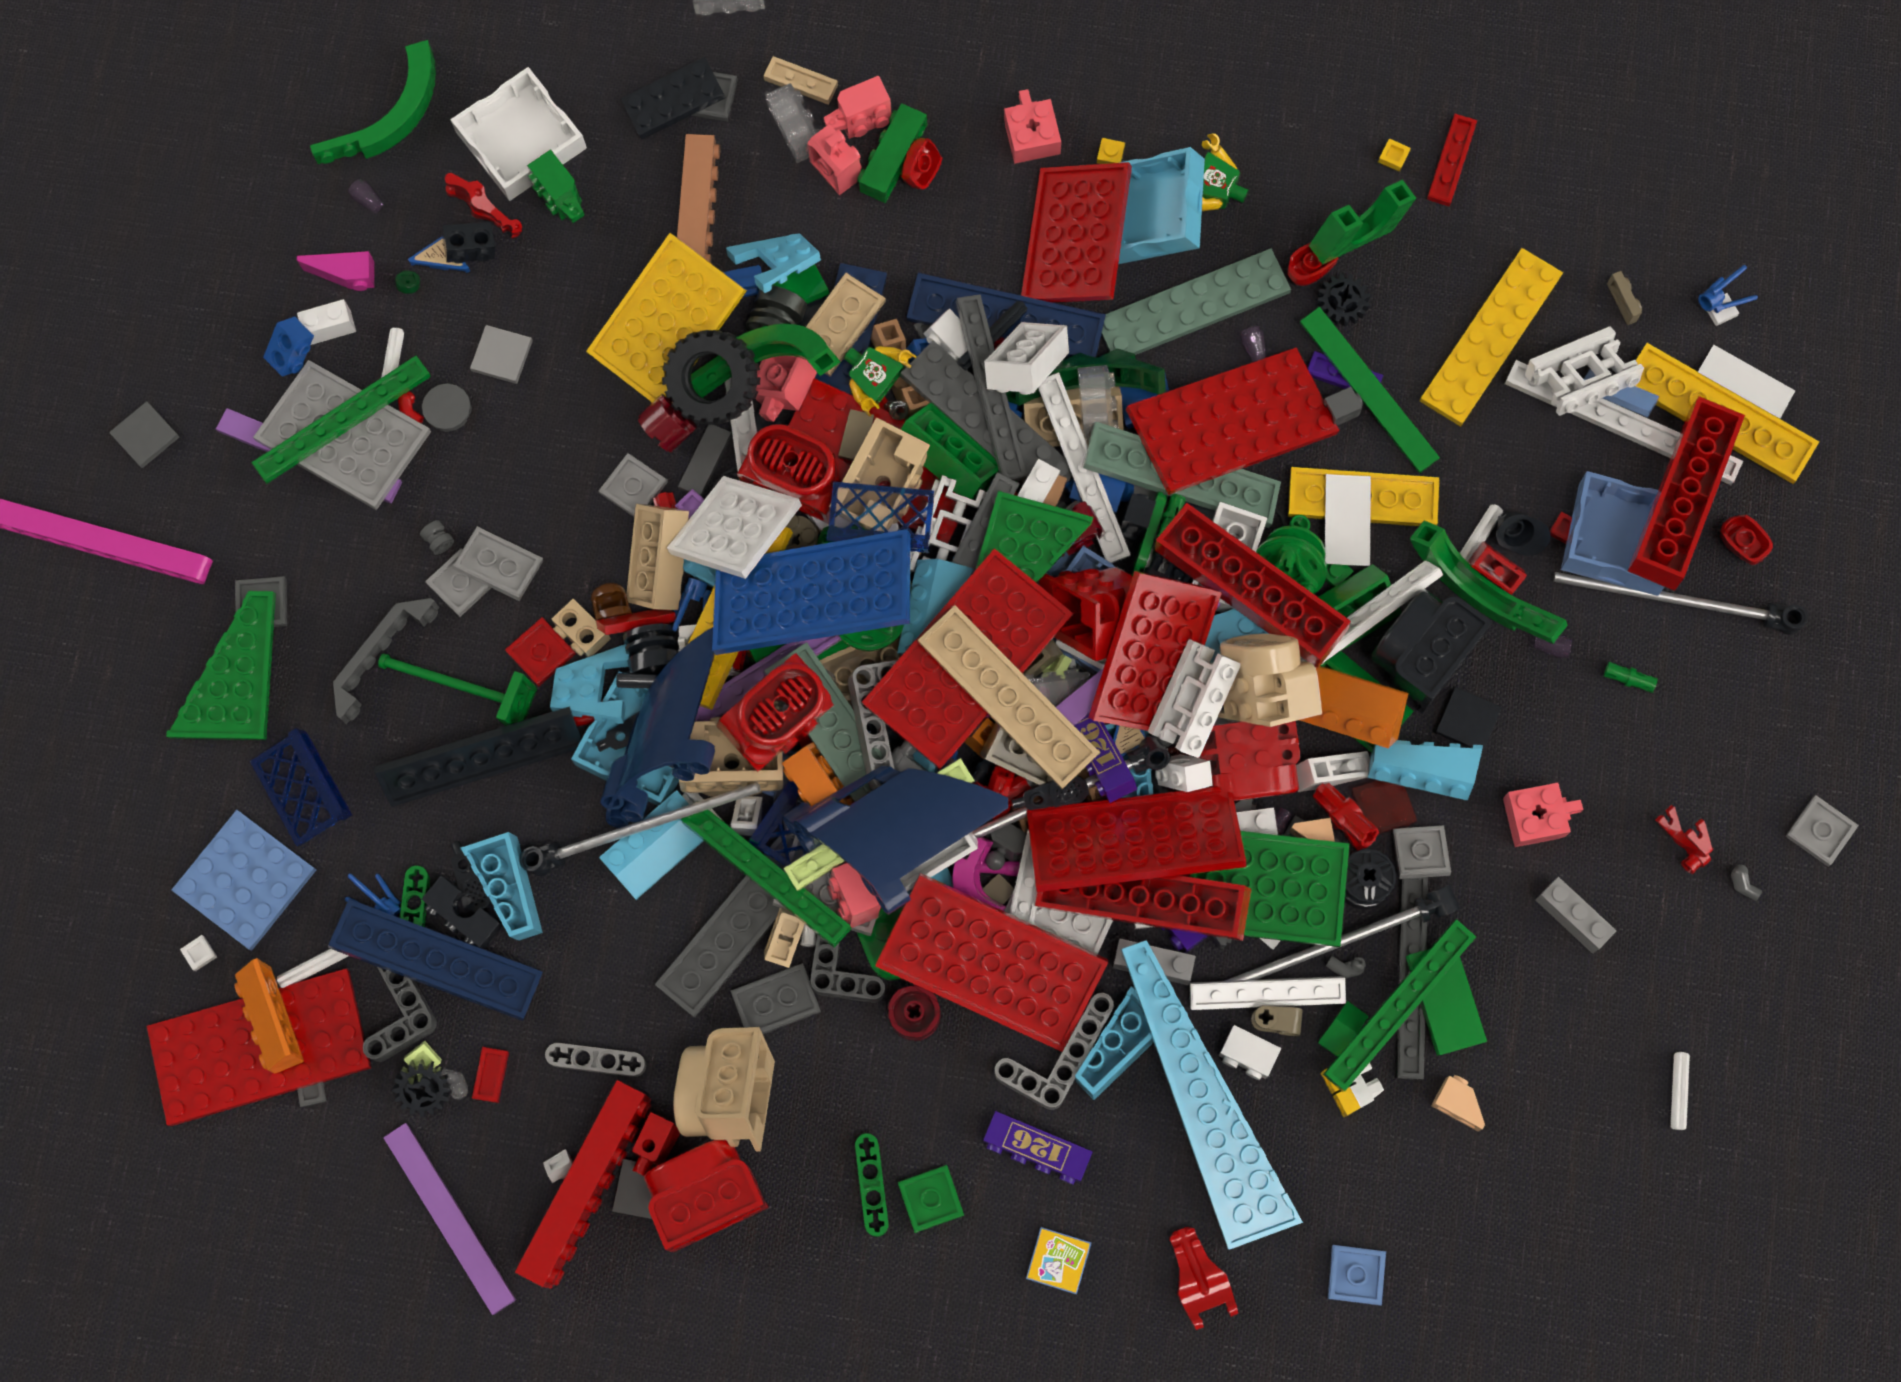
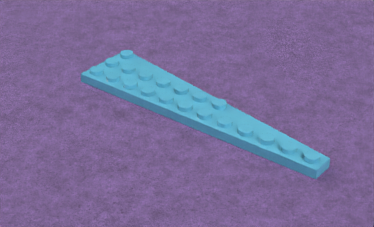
(1230, 1160)

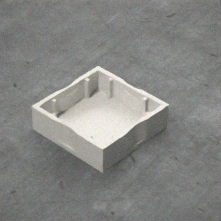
(515, 129)

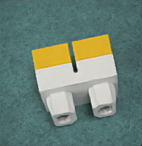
(1357, 1095)

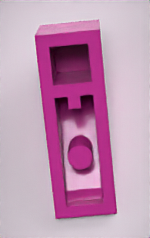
(350, 270)

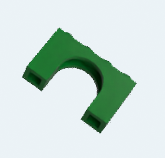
(1346, 231)

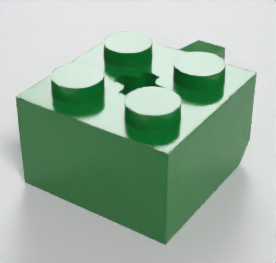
(556, 186)

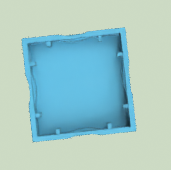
(1163, 205)
(657, 784)

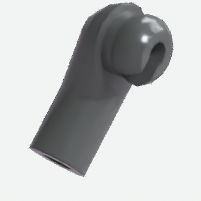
(1742, 884)
(1347, 969)

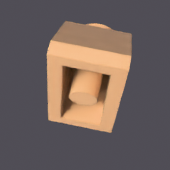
(1459, 1102)

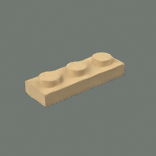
(806, 81)

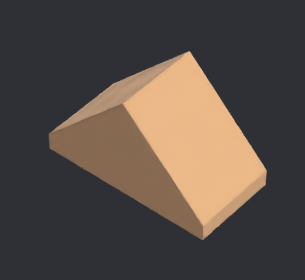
(1315, 829)

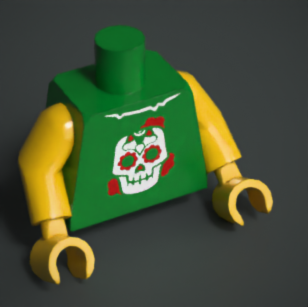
(1219, 177)
(875, 373)

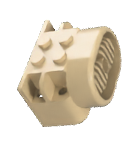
(884, 456)
(1271, 681)
(722, 779)
(725, 1087)

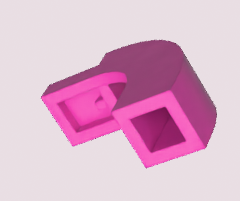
(967, 873)

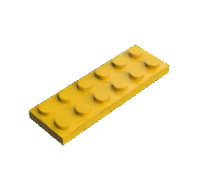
(1393, 496)

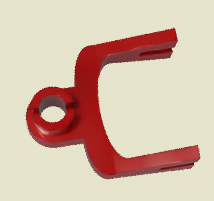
(1696, 847)

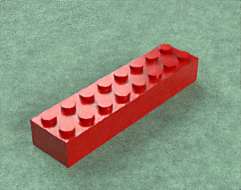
(1686, 493)
(1251, 584)
(1160, 902)
(583, 1186)

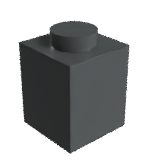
(1344, 405)

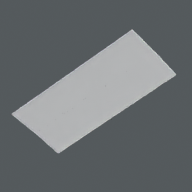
(1746, 381)
(1347, 519)

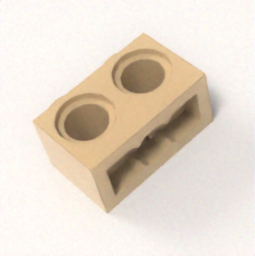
(584, 626)
(783, 938)

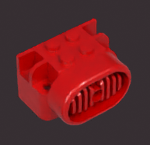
(808, 480)
(1096, 606)
(764, 732)
(1253, 759)
(701, 1194)

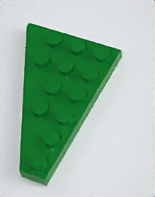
(1031, 533)
(235, 686)

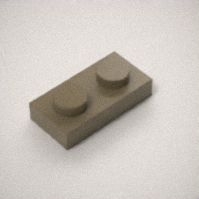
(1621, 291)

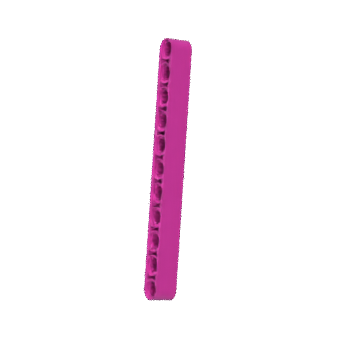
(104, 542)

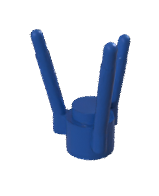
(1714, 295)
(695, 591)
(385, 905)

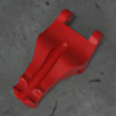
(480, 206)
(1200, 1280)

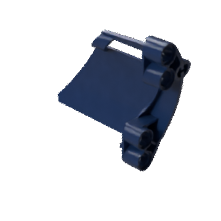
(663, 733)
(894, 825)

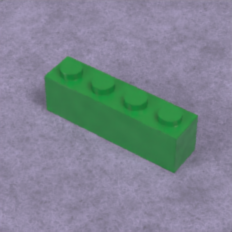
(888, 159)

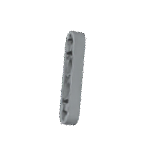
(595, 1062)

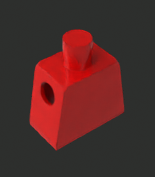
(656, 1133)

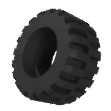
(679, 381)

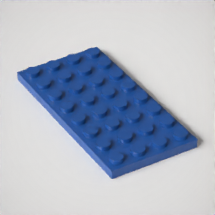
(815, 593)

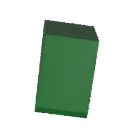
(1343, 1029)

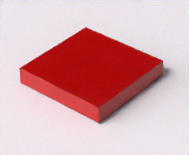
(540, 651)

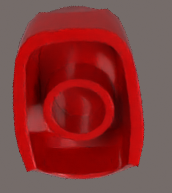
(921, 163)
(1306, 268)
(1746, 539)

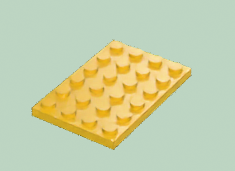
(667, 302)

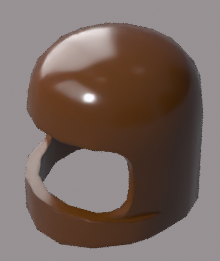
(610, 601)

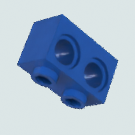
(288, 346)

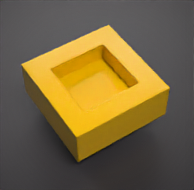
(1110, 151)
(1394, 155)

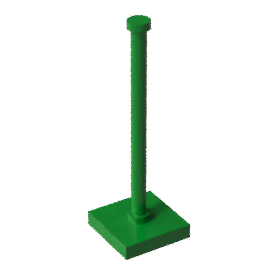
(514, 702)

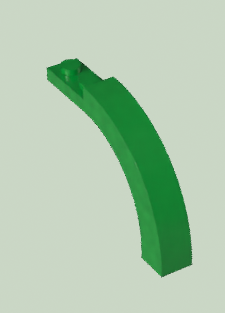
(398, 121)
(768, 343)
(1458, 575)

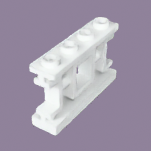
(1576, 355)
(955, 516)
(1191, 673)

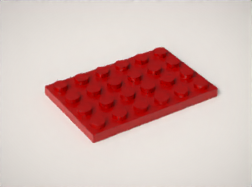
(1077, 232)
(1148, 645)

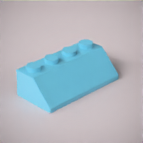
(931, 590)
(650, 854)

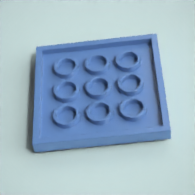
(244, 880)

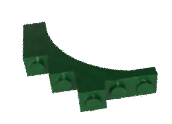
(1122, 363)

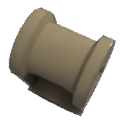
(1282, 1020)

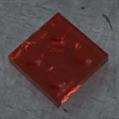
(1385, 805)

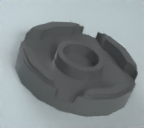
(446, 407)

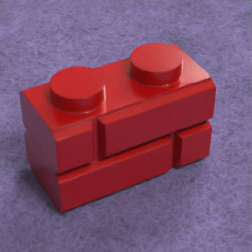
(1497, 568)

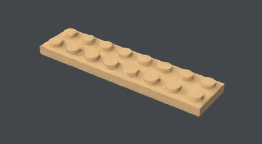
(1008, 697)

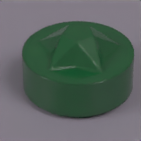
(407, 282)

